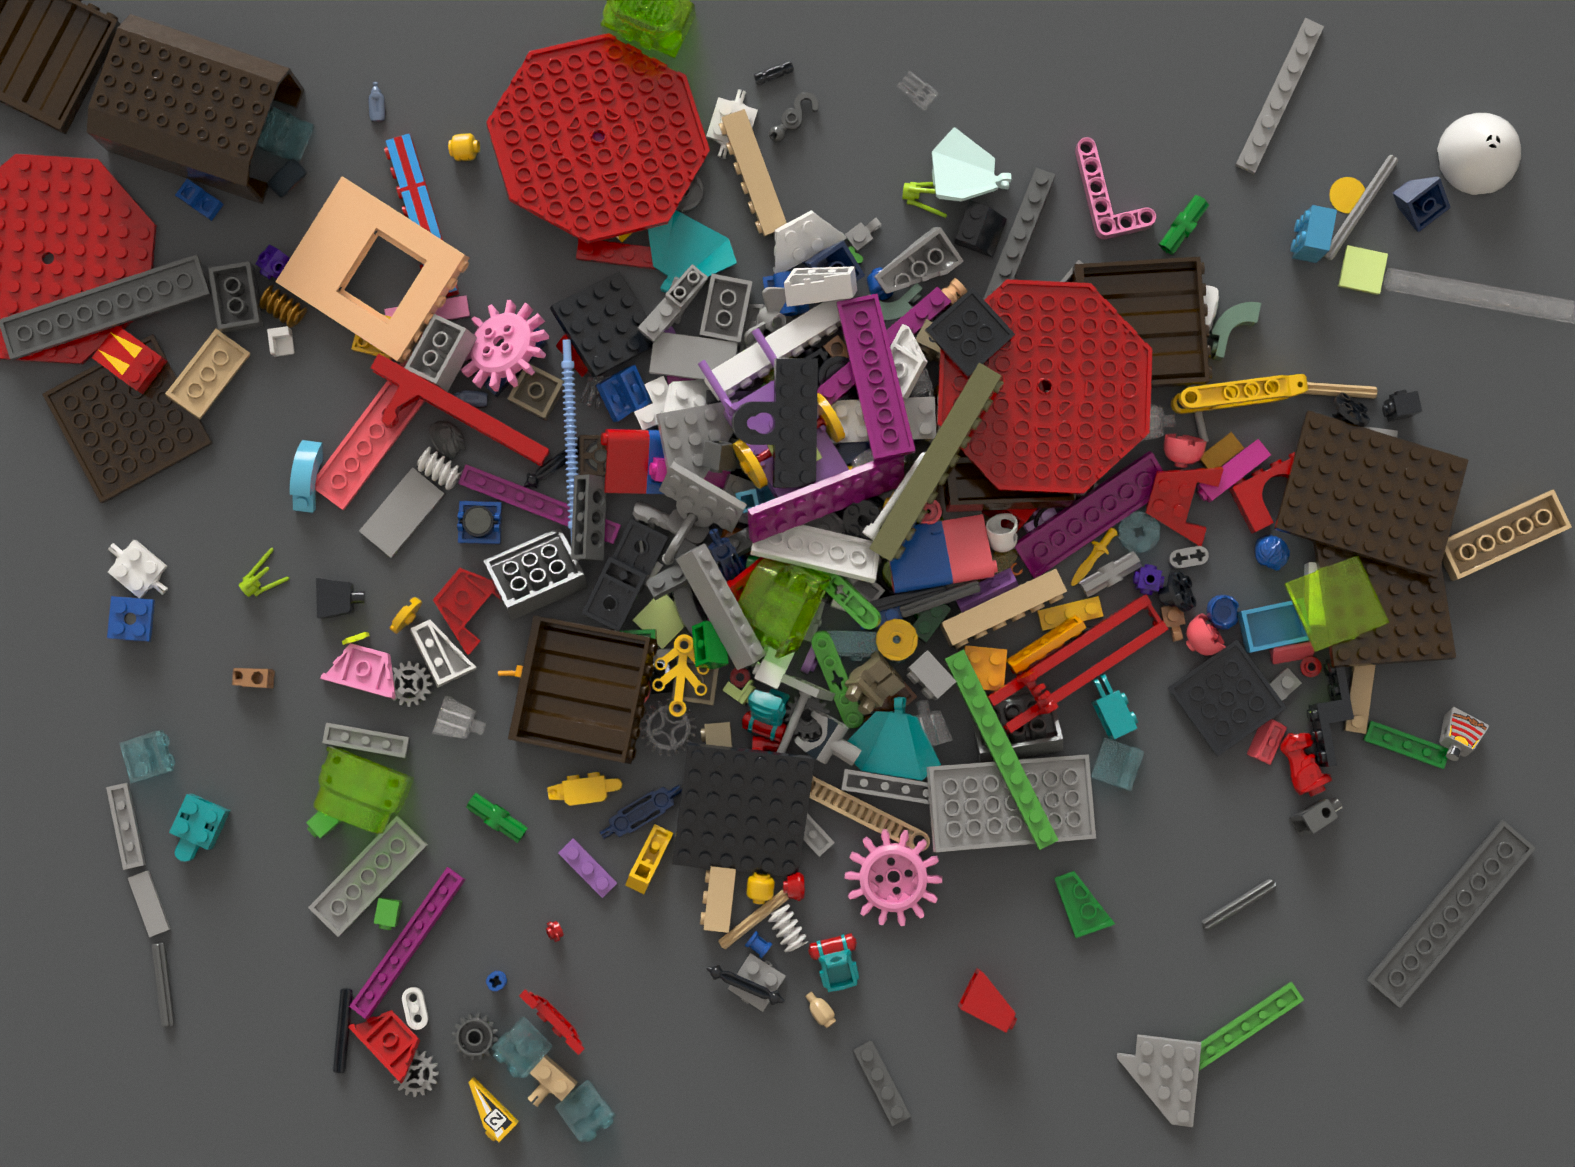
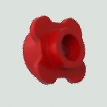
(554, 931)

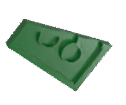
(1080, 905)

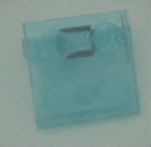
(1117, 764)

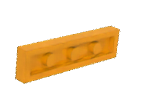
(1046, 643)

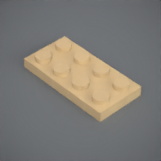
(207, 374)

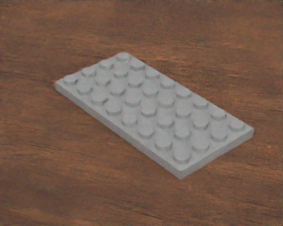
(977, 811)

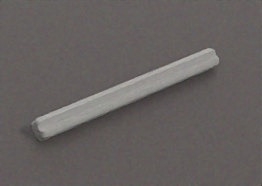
(1361, 206)

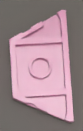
(363, 670)

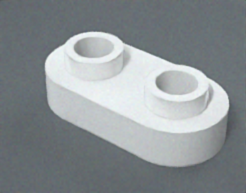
(416, 1007)

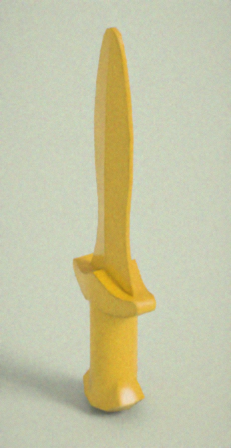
(1098, 550)

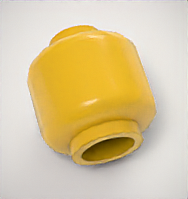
(463, 147)
(760, 888)

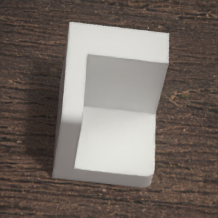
(280, 341)

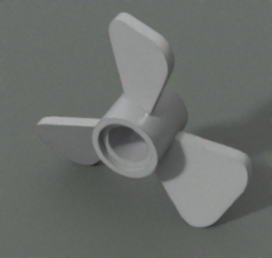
(770, 315)

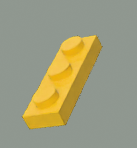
(1084, 609)

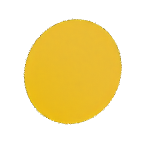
(1346, 193)

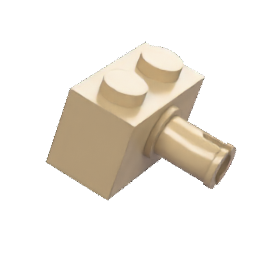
(552, 1080)

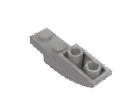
(673, 304)

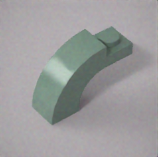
(900, 307)
(1238, 315)

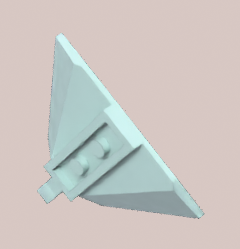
(964, 169)

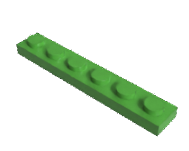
(1248, 1023)

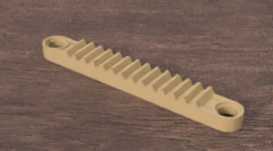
(863, 812)

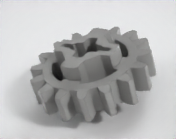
(417, 677)
(421, 1079)

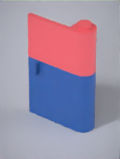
(944, 555)

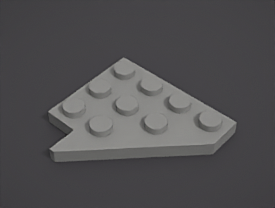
(685, 433)
(1167, 1074)

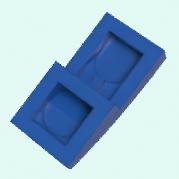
(199, 199)

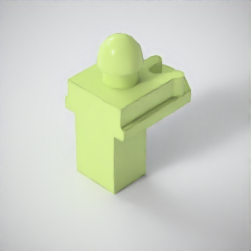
(737, 694)

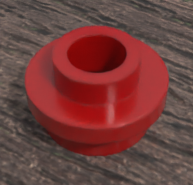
(1304, 666)
(735, 682)

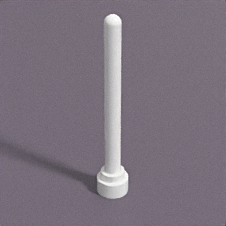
(872, 530)

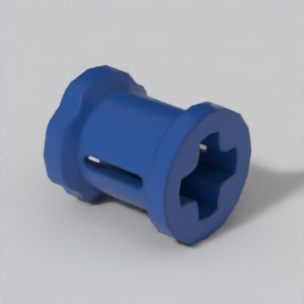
(758, 944)
(502, 977)

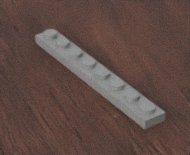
(1279, 96)

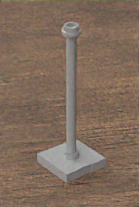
(806, 691)

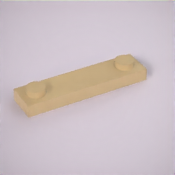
(1360, 695)

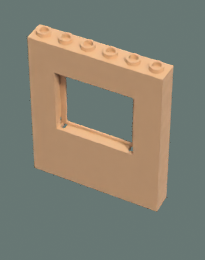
(338, 246)

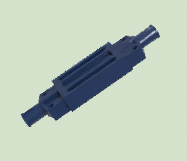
(721, 551)
(622, 823)

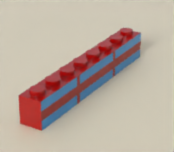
(413, 187)

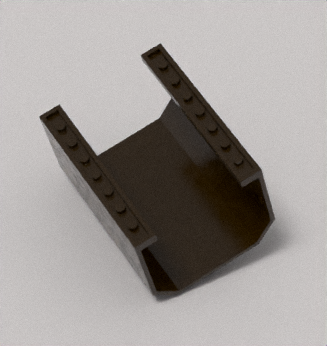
(187, 105)

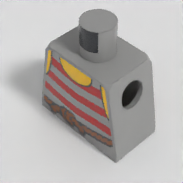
(1461, 733)

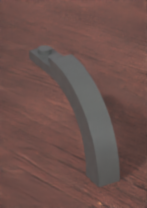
(684, 600)

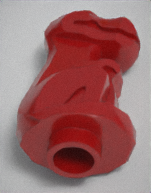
(1304, 771)

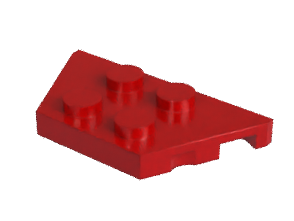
(389, 1041)

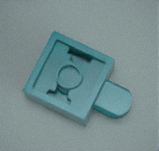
(1113, 710)
(195, 826)

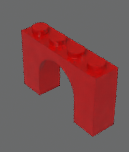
(1249, 494)

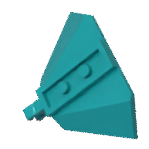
(688, 243)
(894, 744)

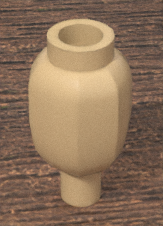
(821, 1010)

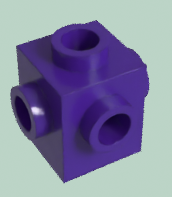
(271, 262)
(1141, 583)

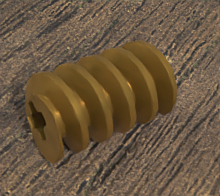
(280, 308)

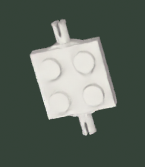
(723, 108)
(137, 569)

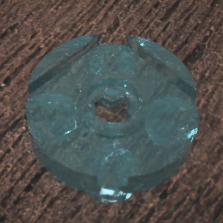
(1150, 529)

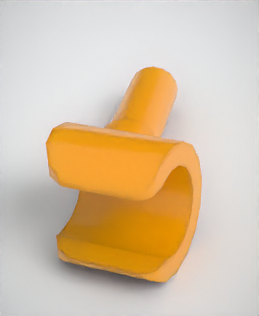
(517, 673)

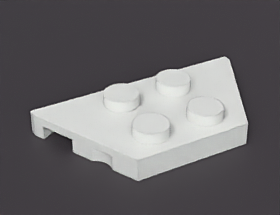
(802, 240)
(907, 359)
(685, 395)

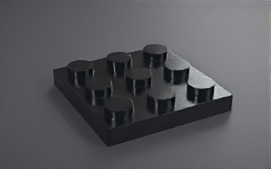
(969, 332)

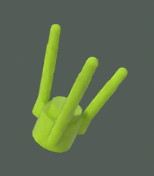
(912, 191)
(251, 584)

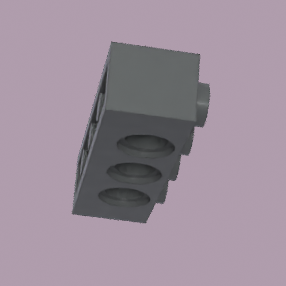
(588, 518)

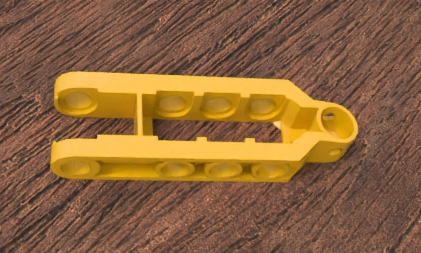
(1239, 393)

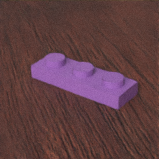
(990, 589)
(587, 867)

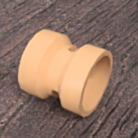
(954, 290)

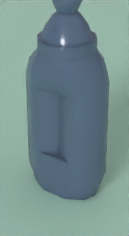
(376, 104)
(474, 398)

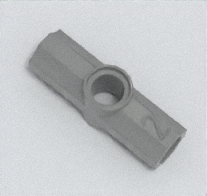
(1110, 574)

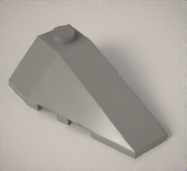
(924, 259)

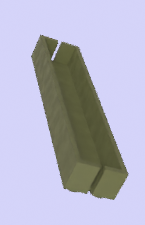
(936, 462)

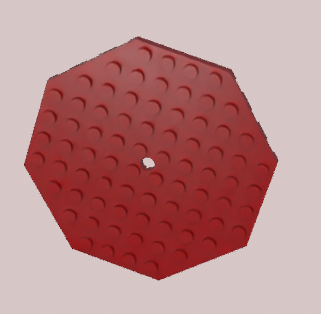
(588, 186)
(81, 219)
(1095, 398)

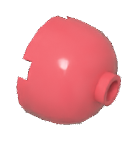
(1183, 449)
(1204, 636)

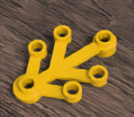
(681, 670)

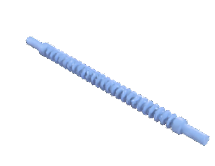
(567, 364)

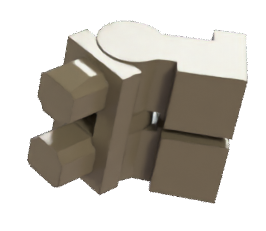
(873, 683)

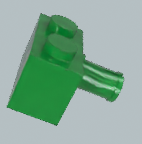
(708, 648)

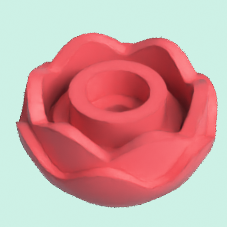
(934, 515)

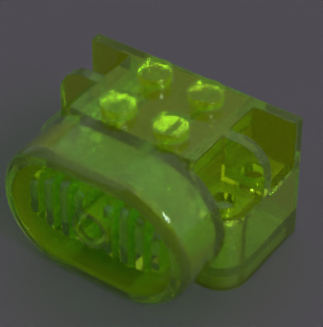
(651, 22)
(782, 603)
(360, 790)

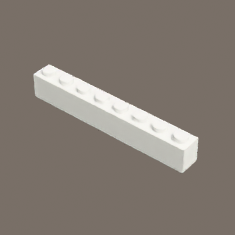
(785, 342)

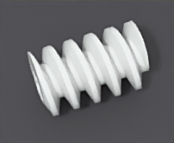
(438, 469)
(787, 928)

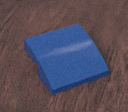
(623, 393)

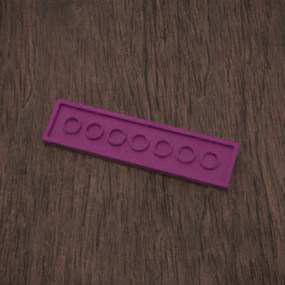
(875, 377)
(824, 497)
(1088, 516)

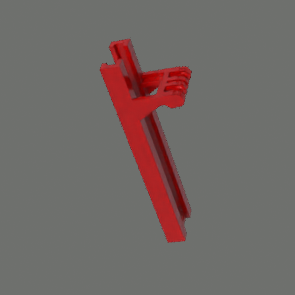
(413, 387)
(1048, 702)

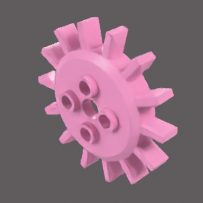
(520, 340)
(881, 893)

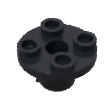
(1350, 411)
(860, 515)
(1177, 592)

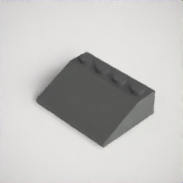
(535, 574)
(1034, 738)

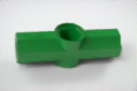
(1183, 224)
(496, 817)

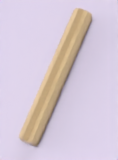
(1336, 389)
(753, 919)

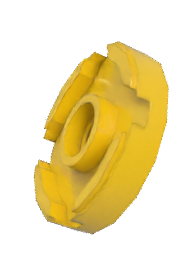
(405, 615)
(899, 650)

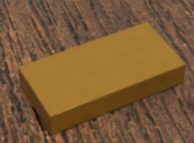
(1221, 452)

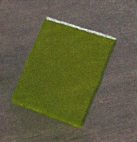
(1336, 603)

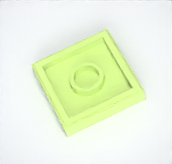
(1363, 270)
(662, 617)

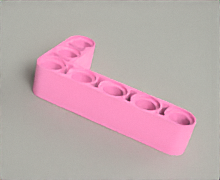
(1102, 198)

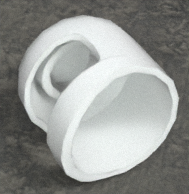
(1001, 538)

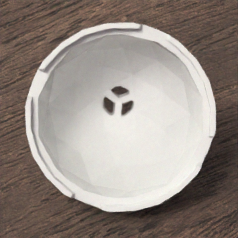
(1469, 160)

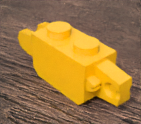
(584, 790)

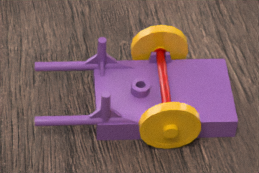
(757, 459)

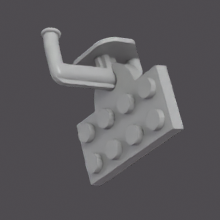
(697, 508)

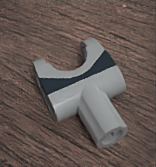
(830, 742)

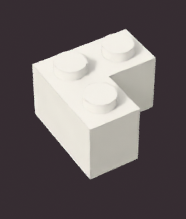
(657, 391)
(772, 669)

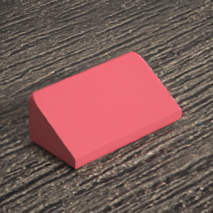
(1291, 652)
(1267, 741)

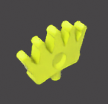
(355, 638)

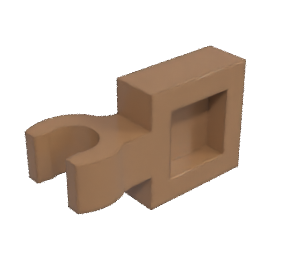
(1173, 619)

